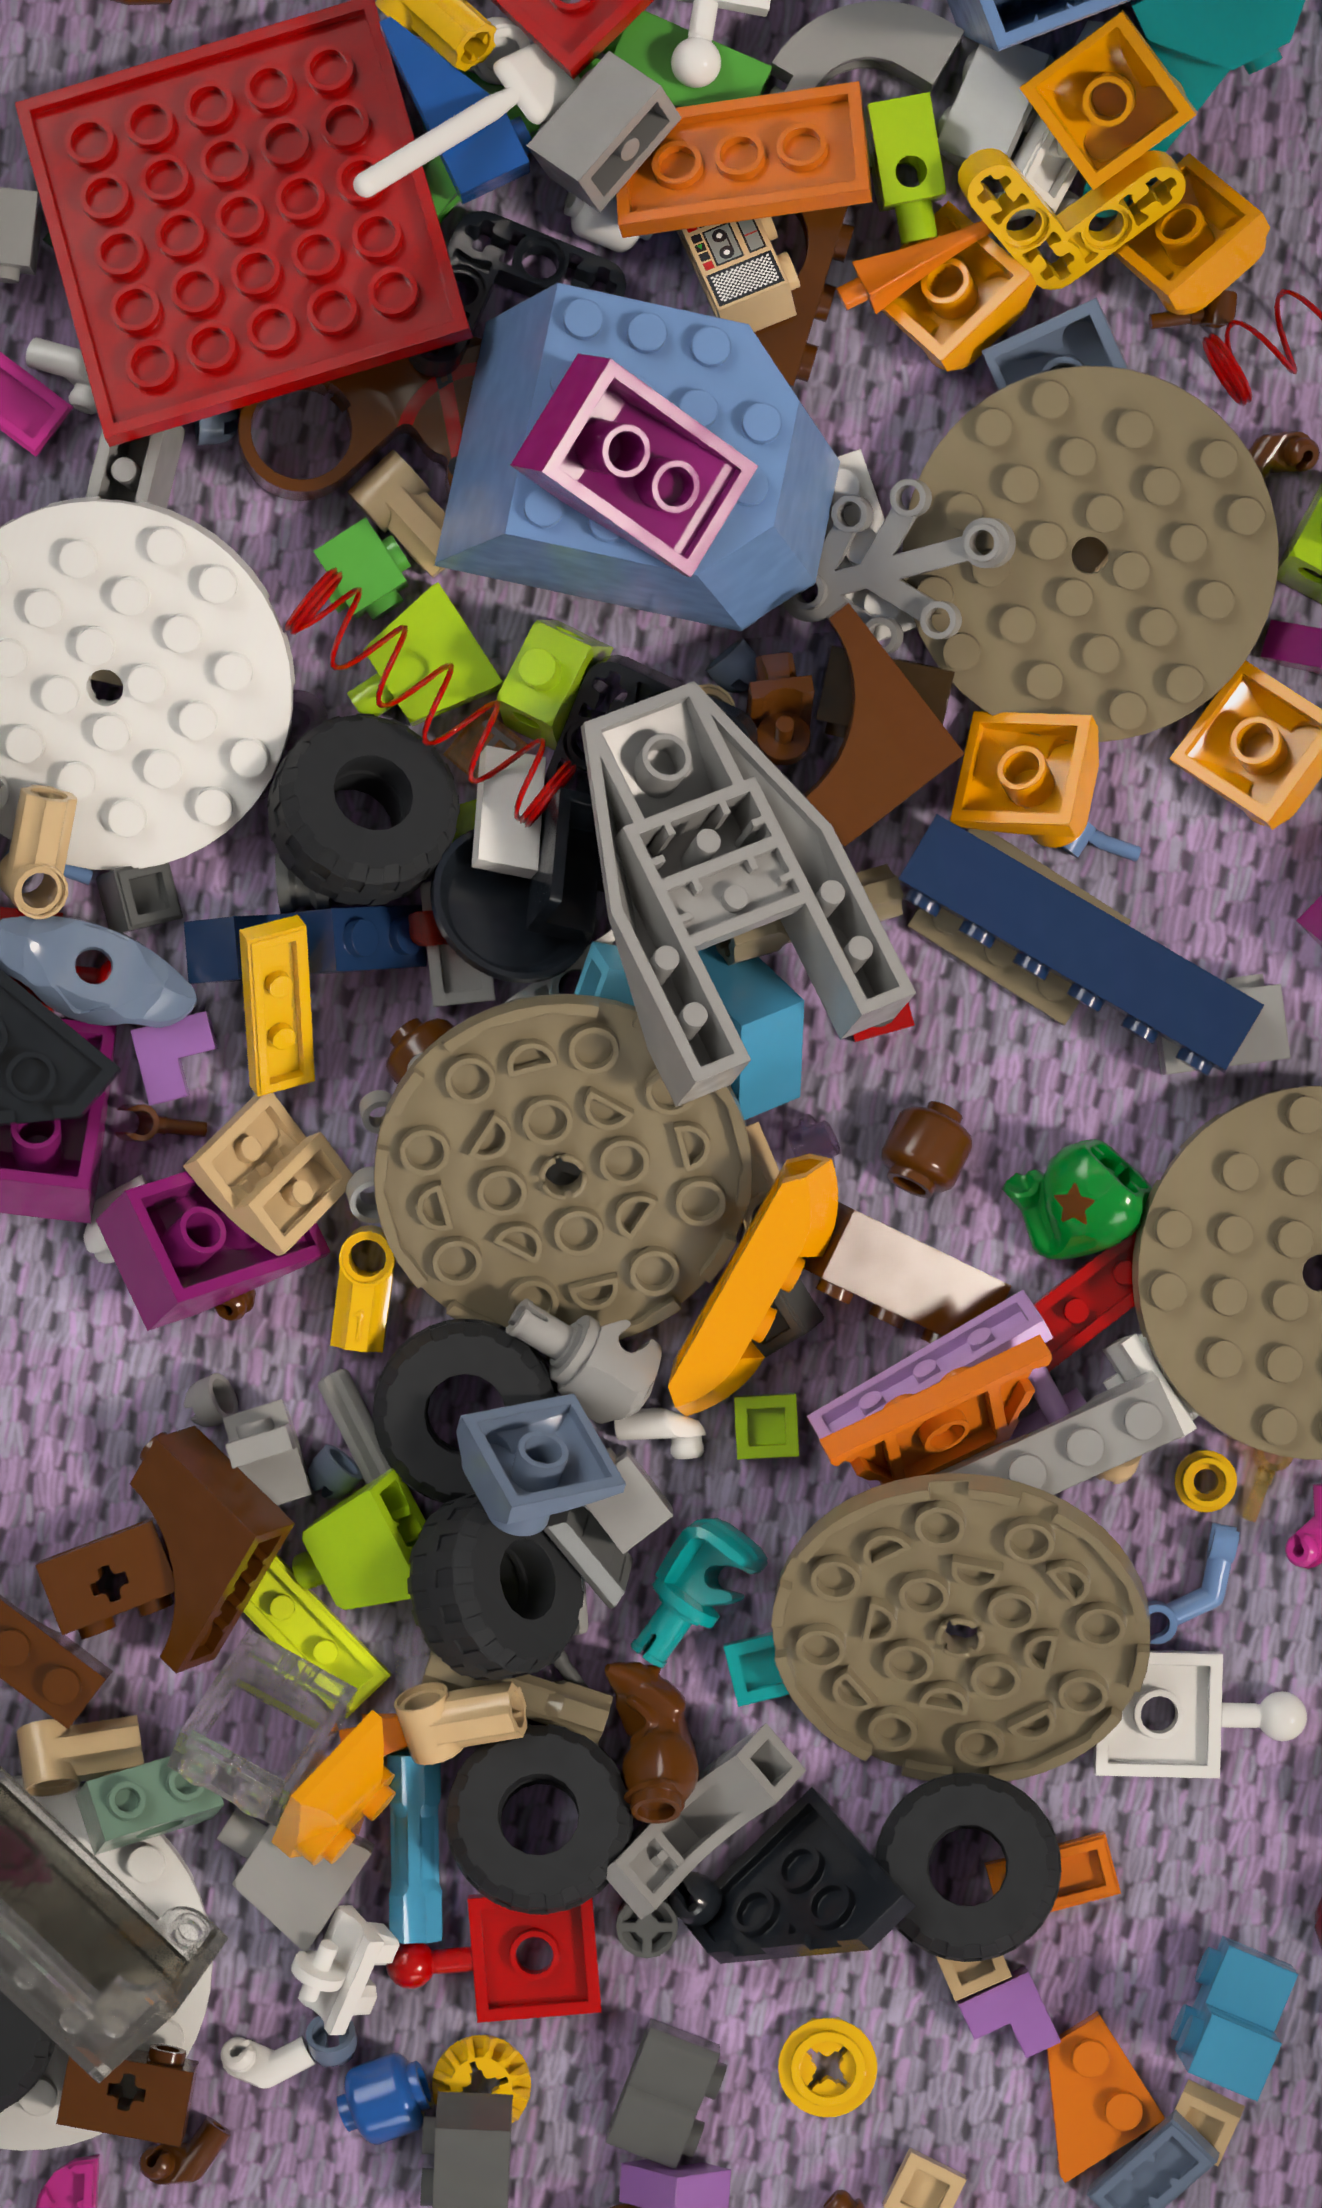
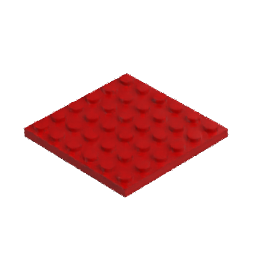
(221, 224)

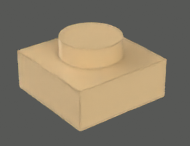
(972, 1977)
(1210, 2114)
(924, 2184)

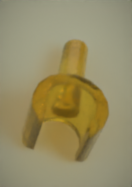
(1263, 1478)

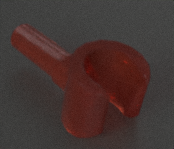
(424, 929)

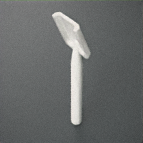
(529, 81)

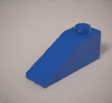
(440, 92)

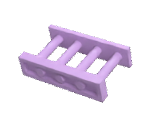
(968, 1345)

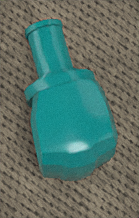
(690, 1584)

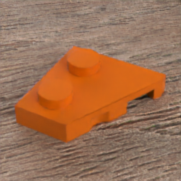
(1095, 2097)

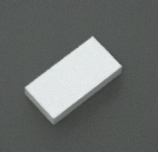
(500, 839)

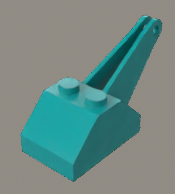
(1208, 39)

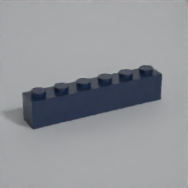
(1080, 944)

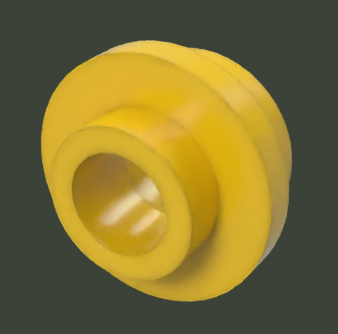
(1225, 1481)

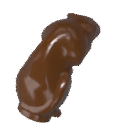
(662, 1758)

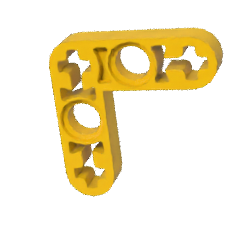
(1069, 230)

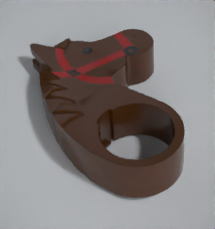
(378, 407)

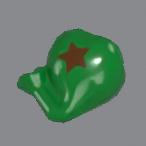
(1081, 1202)

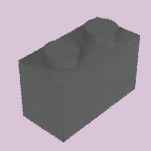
(469, 2151)

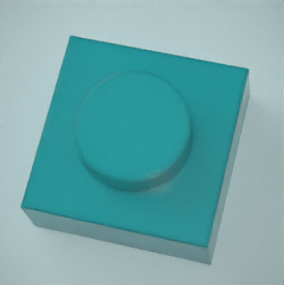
(754, 1669)

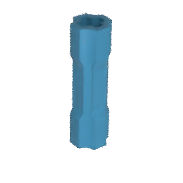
(414, 1825)

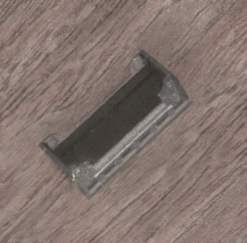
(83, 1946)

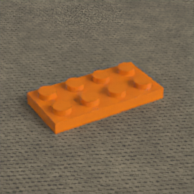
(752, 161)

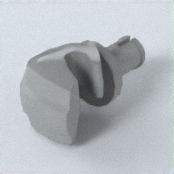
(590, 1361)

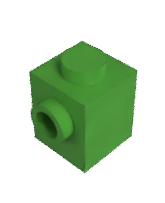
(366, 564)

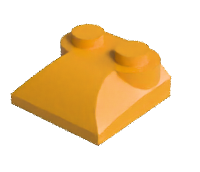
(1108, 100)
(1197, 244)
(964, 300)
(1256, 747)
(1028, 780)
(337, 1796)

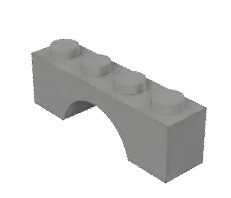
(1084, 1442)

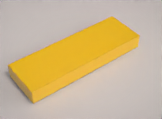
(277, 1005)

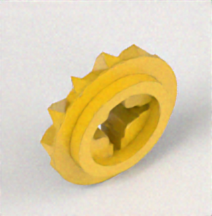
(494, 2058)
(828, 2095)

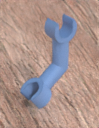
(1220, 1555)

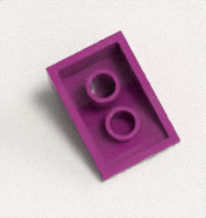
(634, 463)
(56, 1164)
(187, 1254)

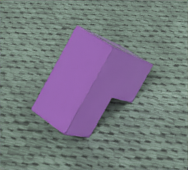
(161, 1052)
(1012, 2003)
(688, 2186)

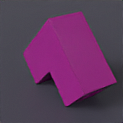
(1294, 646)

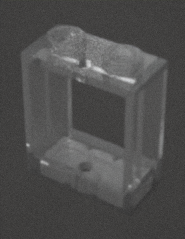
(262, 1671)

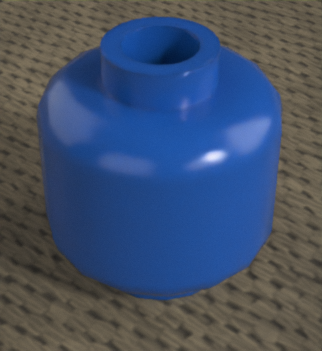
(385, 2098)

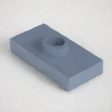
(1156, 2167)

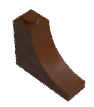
(890, 738)
(217, 1537)

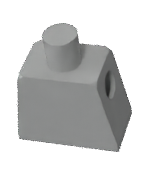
(287, 1889)

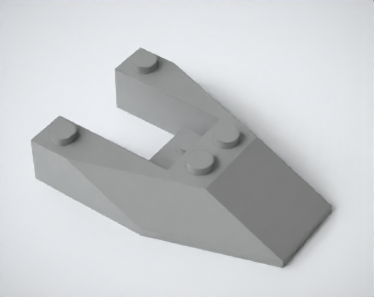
(708, 846)

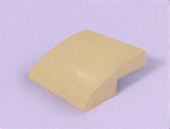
(269, 1173)

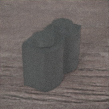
(665, 2093)

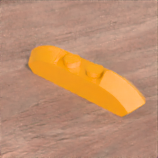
(789, 1225)

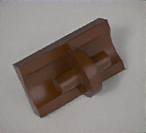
(781, 708)

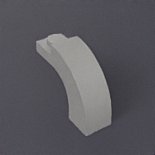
(869, 36)
(726, 1797)

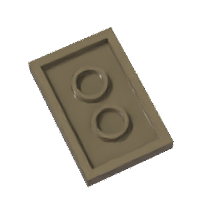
(997, 963)

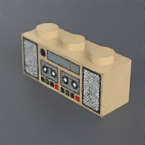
(742, 271)

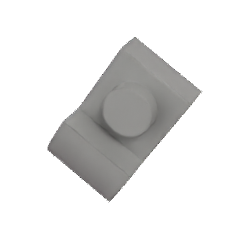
(268, 1451)

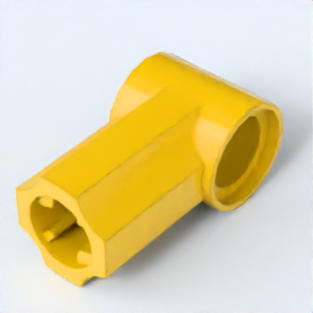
(448, 26)
(362, 1296)

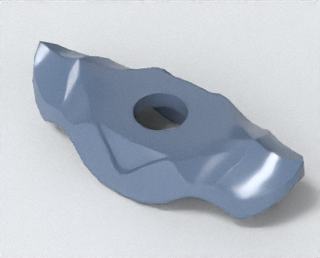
(140, 985)

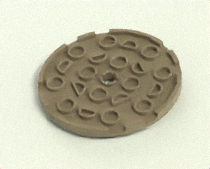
(1182, 532)
(496, 1108)
(1225, 1276)
(1041, 1581)

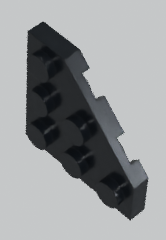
(45, 1063)
(803, 1892)

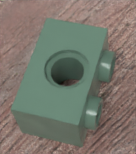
(142, 1805)

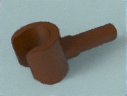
(1214, 315)
(153, 1124)

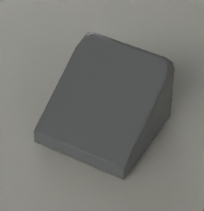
(138, 897)
(794, 1318)

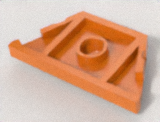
(944, 1422)

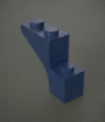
(336, 941)

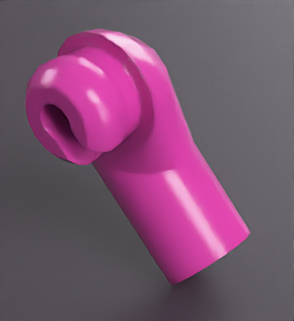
(1305, 1546)

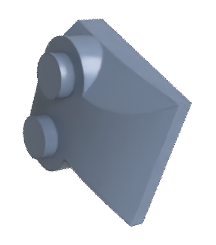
(1063, 341)
(535, 1462)

